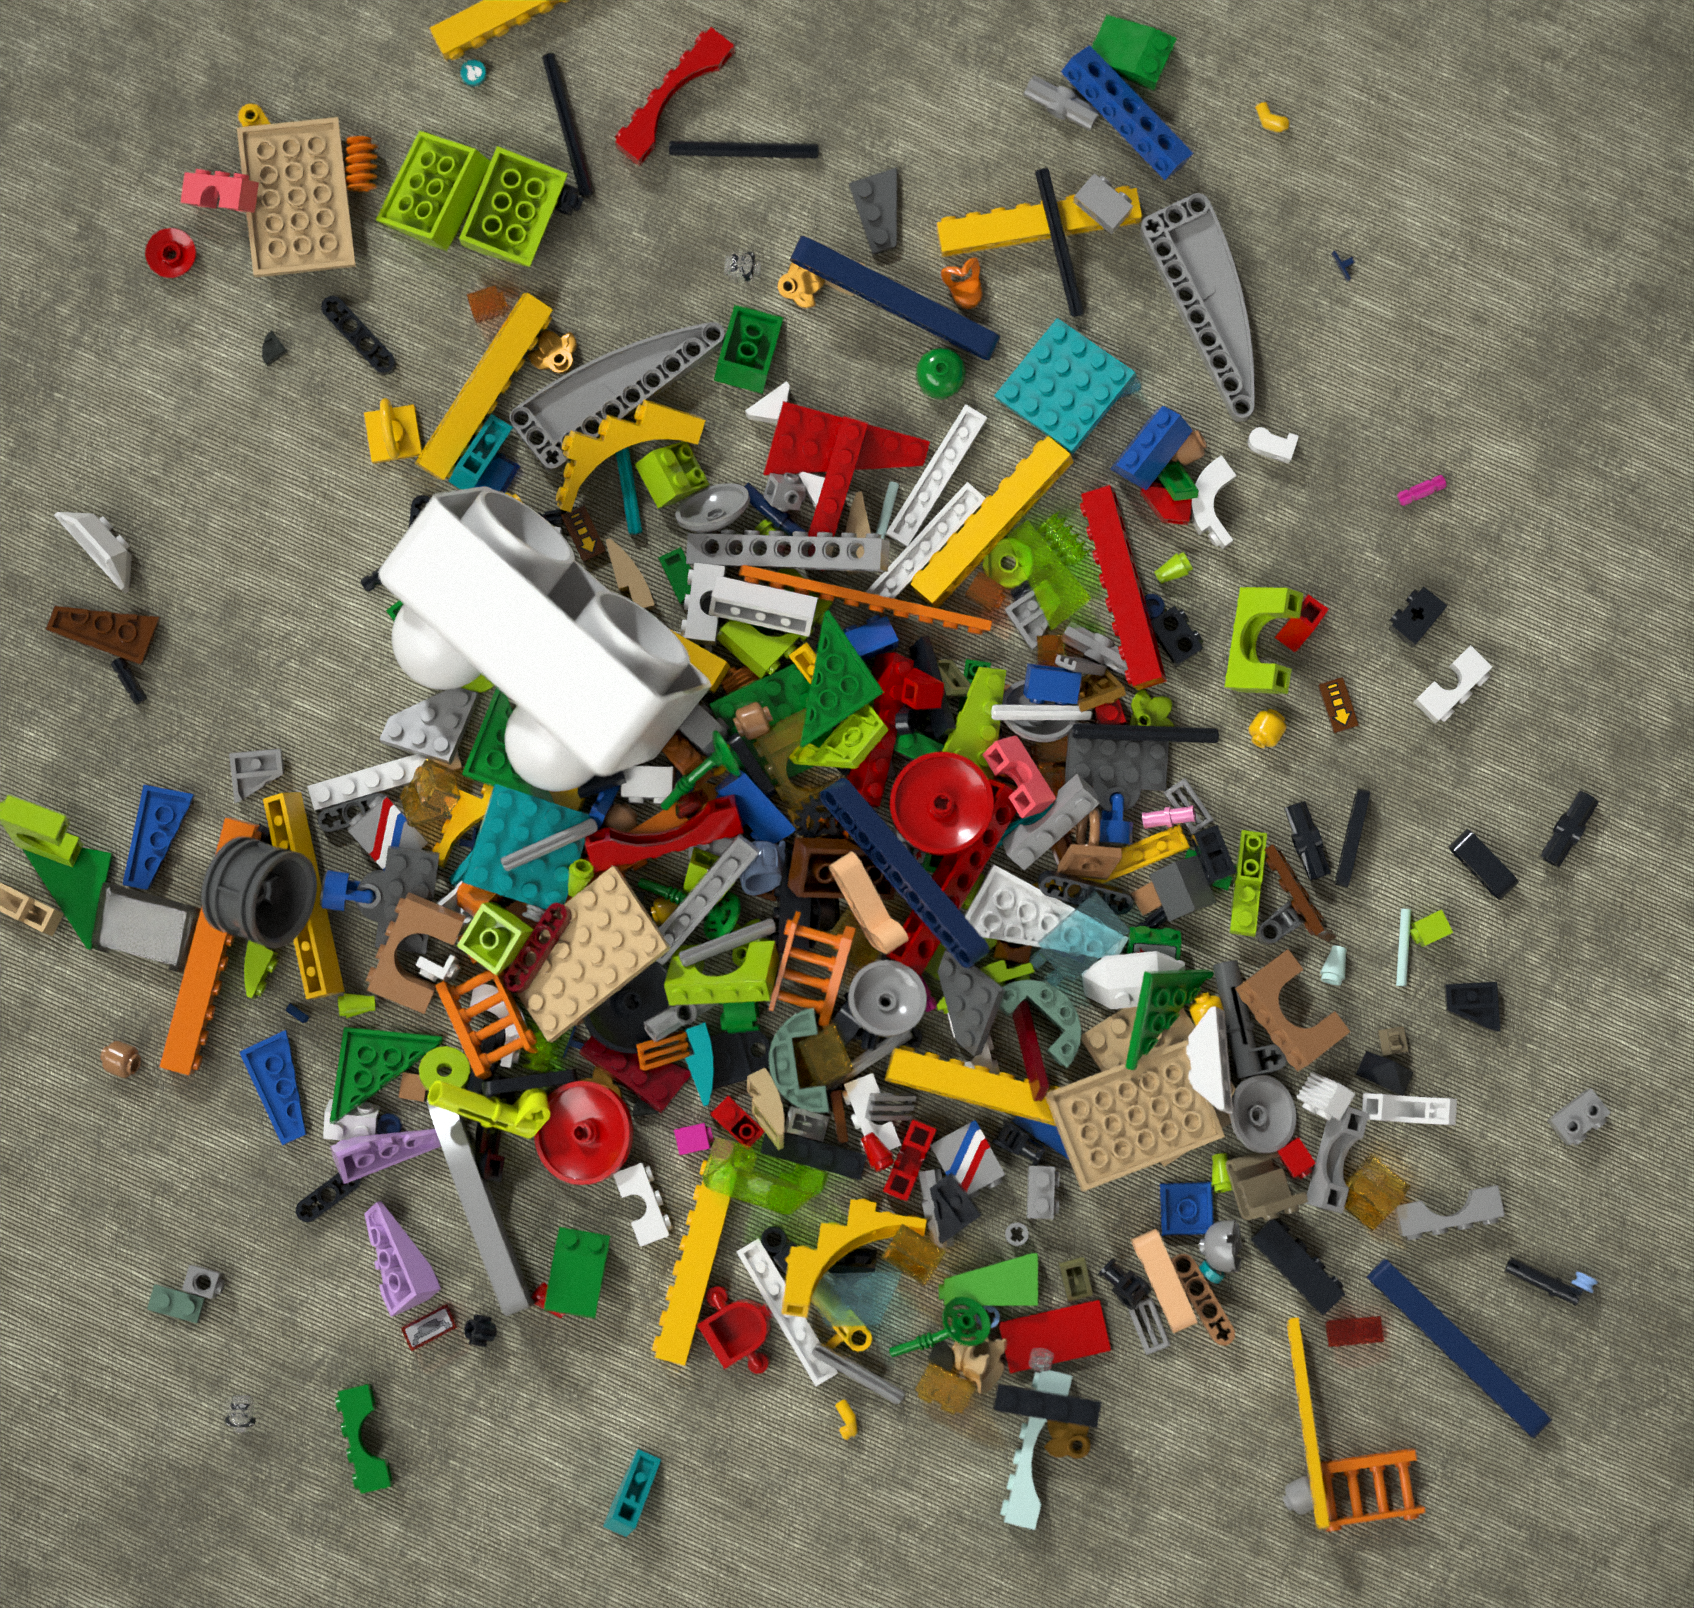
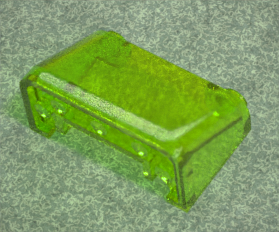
(732, 1174)

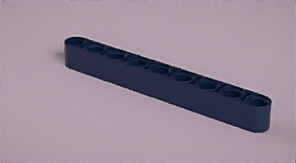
(894, 298)
(904, 873)
(1459, 1348)

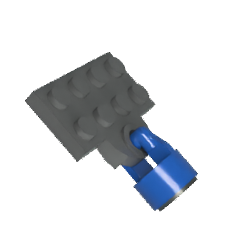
(1117, 775)
(381, 890)

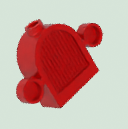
(737, 1330)

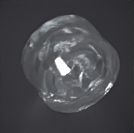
(1041, 1359)

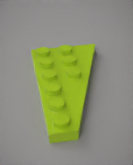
(974, 725)

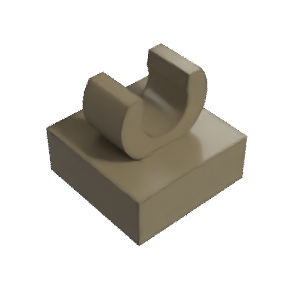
(1392, 1041)

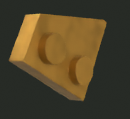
(1099, 690)

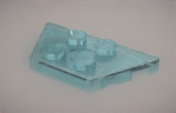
(854, 1297)

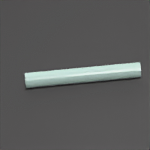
(887, 509)
(1403, 949)

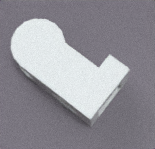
(1272, 446)

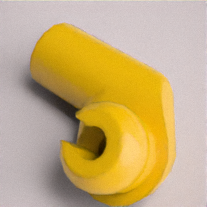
(1271, 121)
(849, 1418)

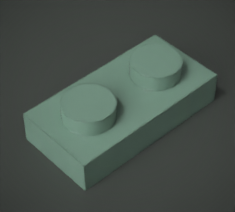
(176, 1303)

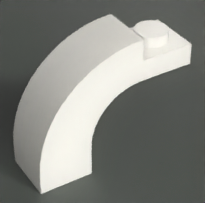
(1209, 483)
(481, 993)
(1410, 1109)

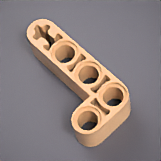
(866, 904)
(1164, 1280)

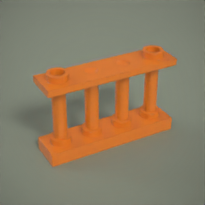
(834, 964)
(471, 1039)
(1376, 1465)

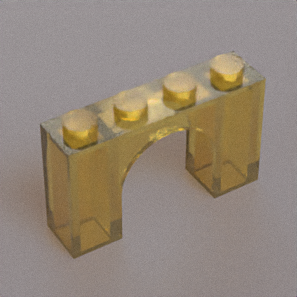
(777, 747)

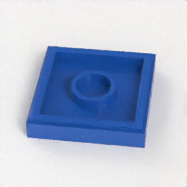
(1186, 1208)

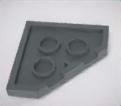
(971, 1002)

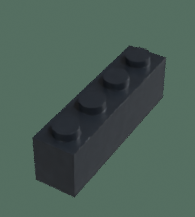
(786, 908)
(816, 1155)
(1297, 1266)
(1047, 1405)

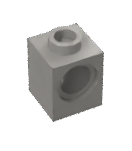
(192, 1279)

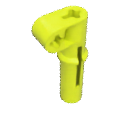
(522, 1118)

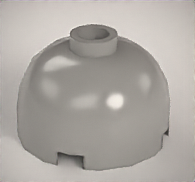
(1222, 1246)

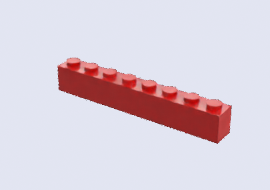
(1123, 588)

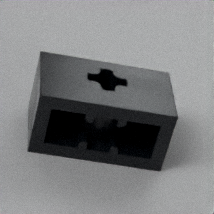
(1430, 609)

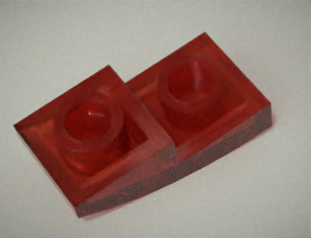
(690, 803)
(1354, 1331)

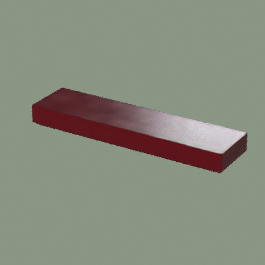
(1030, 1051)

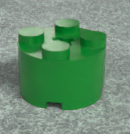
(740, 1017)

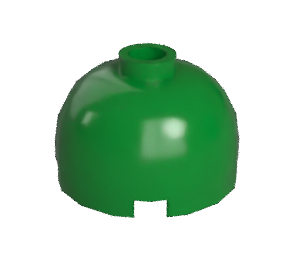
(940, 373)

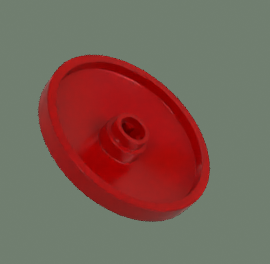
(941, 803)
(585, 1134)

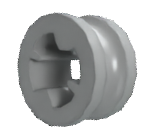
(533, 913)
(1008, 1234)

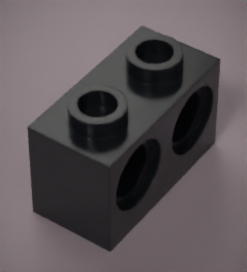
(1170, 639)
(1213, 855)

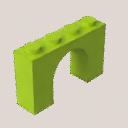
(1255, 609)
(764, 652)
(39, 830)
(747, 984)

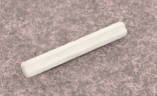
(1039, 712)

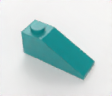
(480, 453)
(632, 1494)

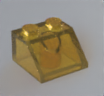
(944, 1388)

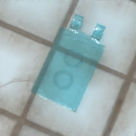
(1079, 940)

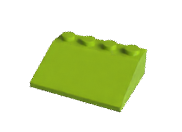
(433, 190)
(512, 208)

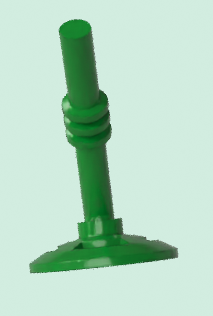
(721, 756)
(716, 914)
(959, 1327)

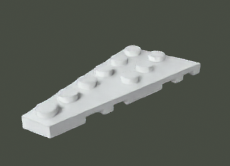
(1018, 911)

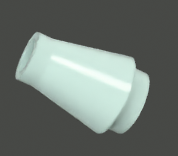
(1334, 967)

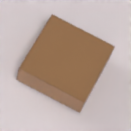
(1146, 899)
(412, 1088)

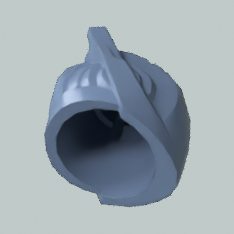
(765, 869)

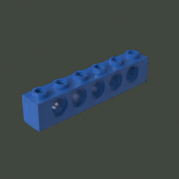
(1127, 112)

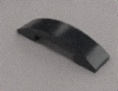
(487, 1144)

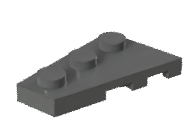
(877, 209)

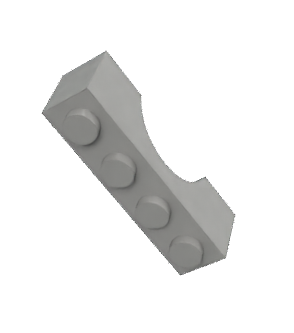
(1072, 804)
(1327, 1183)
(1481, 1205)

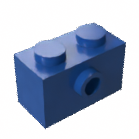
(1051, 684)

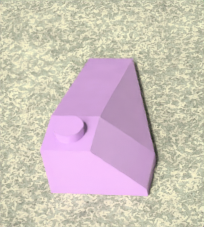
(375, 1152)
(403, 1268)

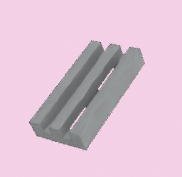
(1080, 665)
(1199, 804)
(886, 1116)
(1157, 1347)

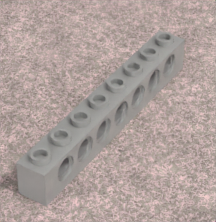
(874, 558)

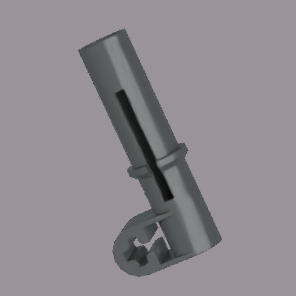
(1240, 1027)

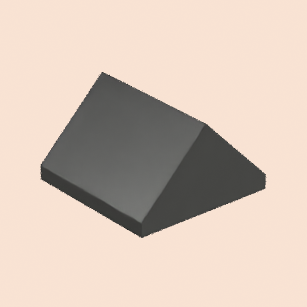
(1182, 888)

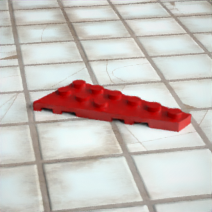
(807, 438)

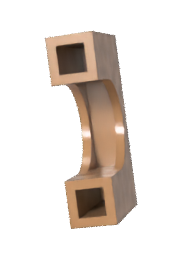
(414, 917)
(1262, 997)

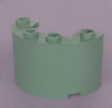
(1055, 1008)
(783, 1064)

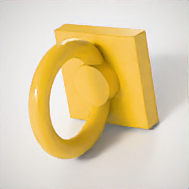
(392, 432)

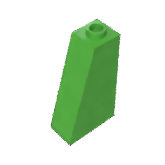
(1000, 1284)

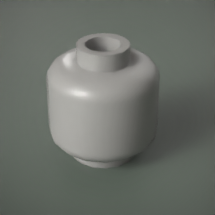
(1299, 1496)

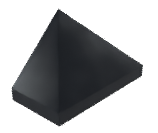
(1384, 1073)
(856, 1262)

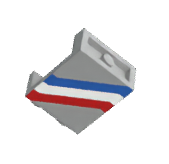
(382, 828)
(969, 1159)

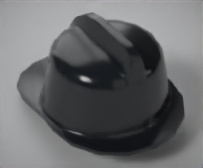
(824, 915)

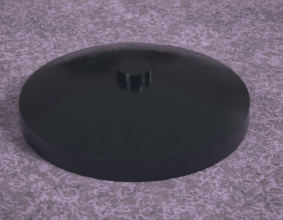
(621, 1018)

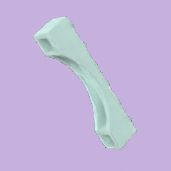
(1023, 1503)

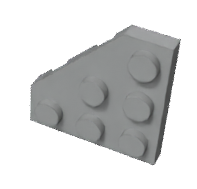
(433, 725)

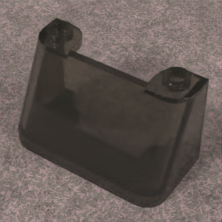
(144, 926)

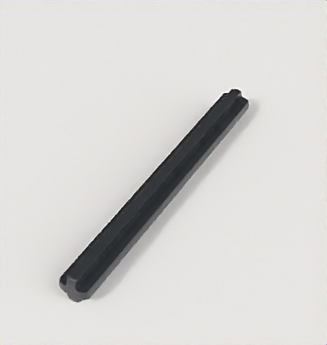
(567, 124)
(743, 149)
(1059, 242)
(1144, 733)

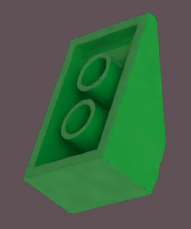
(1134, 50)
(748, 349)
(577, 1272)

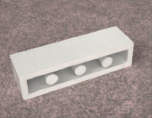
(762, 606)

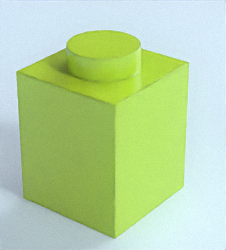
(1430, 928)

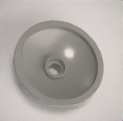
(713, 507)
(1034, 729)
(888, 982)
(1272, 1112)

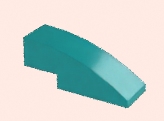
(702, 1062)

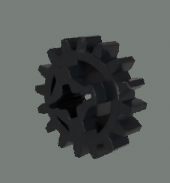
(815, 827)

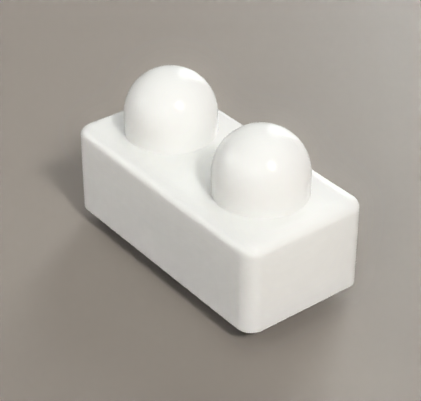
(504, 598)

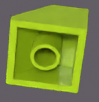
(494, 937)

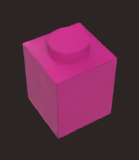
(693, 1138)

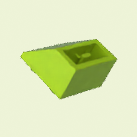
(671, 474)

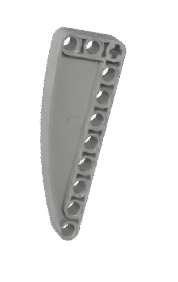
(1210, 276)
(604, 384)
(482, 1213)

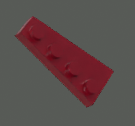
(653, 1086)

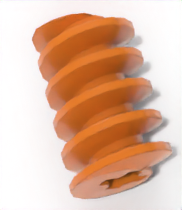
(359, 164)

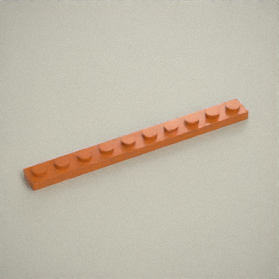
(876, 602)

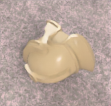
(981, 1362)

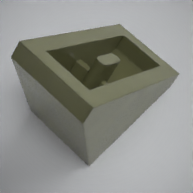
(954, 681)
(1075, 1278)

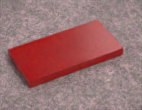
(1064, 1331)

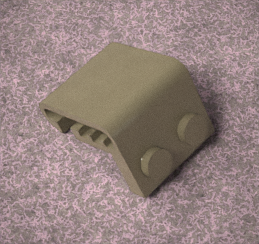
(1260, 1188)

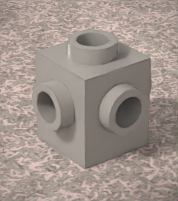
(785, 491)

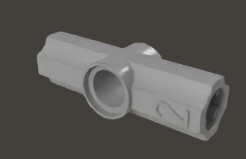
(1061, 102)
(1094, 647)
(669, 1019)
(927, 1180)

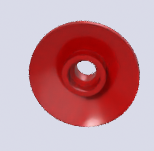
(162, 244)

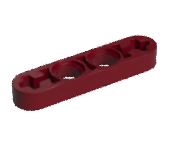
(534, 945)

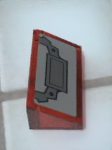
(429, 1327)

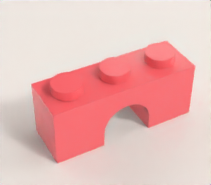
(235, 192)
(1012, 759)

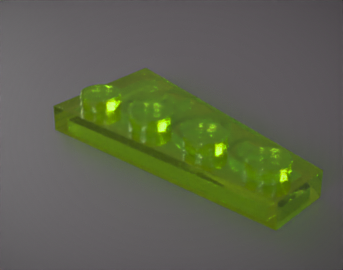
(1051, 581)

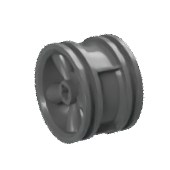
(259, 892)

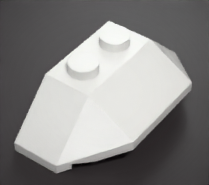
(100, 544)
(1118, 978)
(1210, 1061)

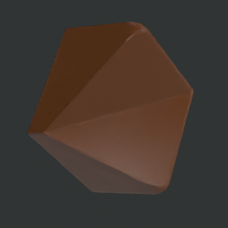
(1012, 952)

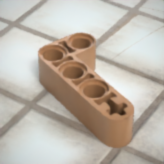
(1202, 1299)

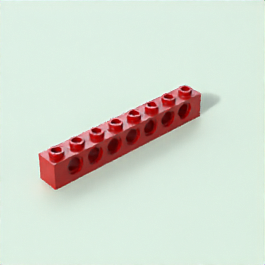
(956, 878)

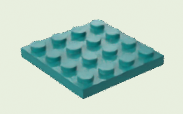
(1065, 385)
(511, 824)

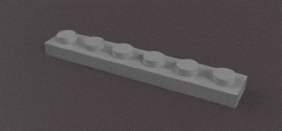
(706, 893)

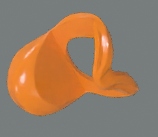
(968, 292)

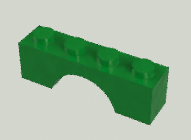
(370, 1471)

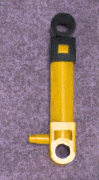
(782, 1258)

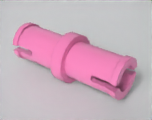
(1169, 817)

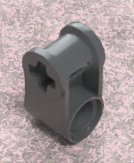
(1282, 921)

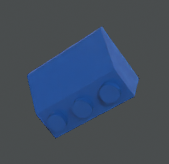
(1152, 447)
(873, 638)
(755, 809)

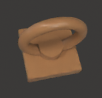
(1089, 859)

